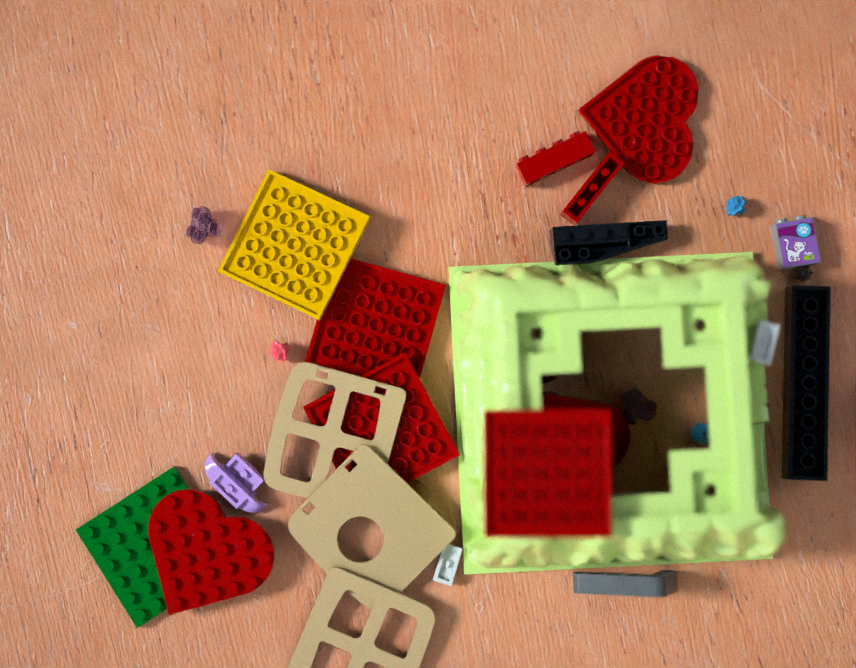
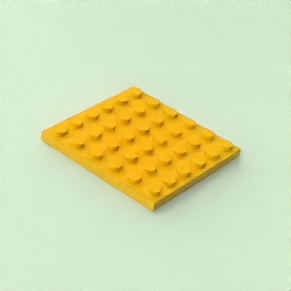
(294, 244)

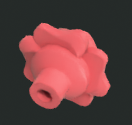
(279, 350)

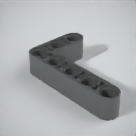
(626, 584)

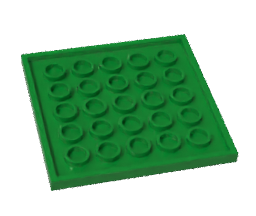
(123, 549)

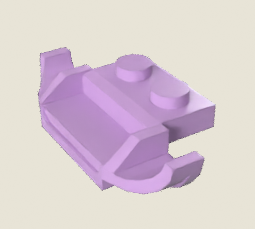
(236, 482)

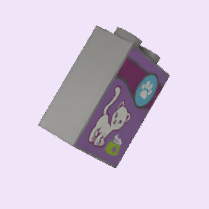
(795, 242)

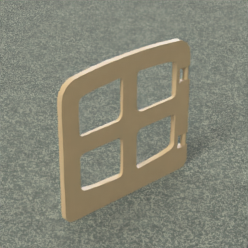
(330, 435)
(362, 648)

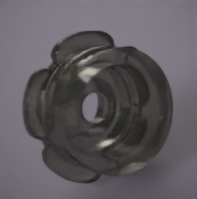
(803, 274)

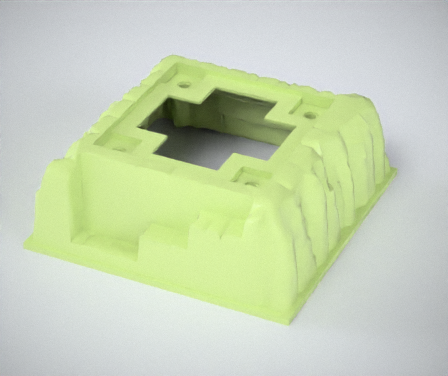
(501, 369)

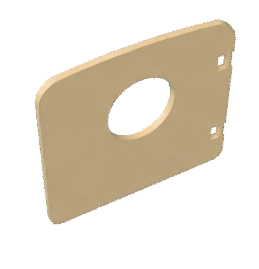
(410, 526)

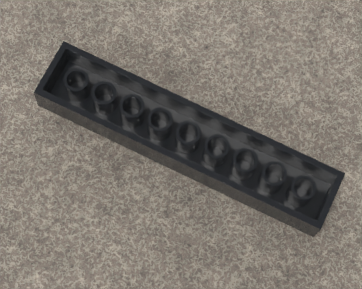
(806, 383)

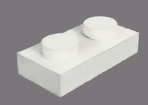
(763, 342)
(447, 564)

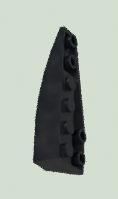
(602, 241)

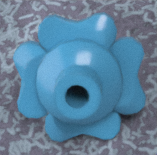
(735, 205)
(700, 433)

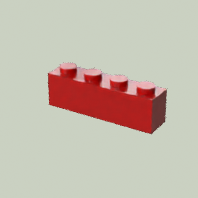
(555, 158)
(592, 188)

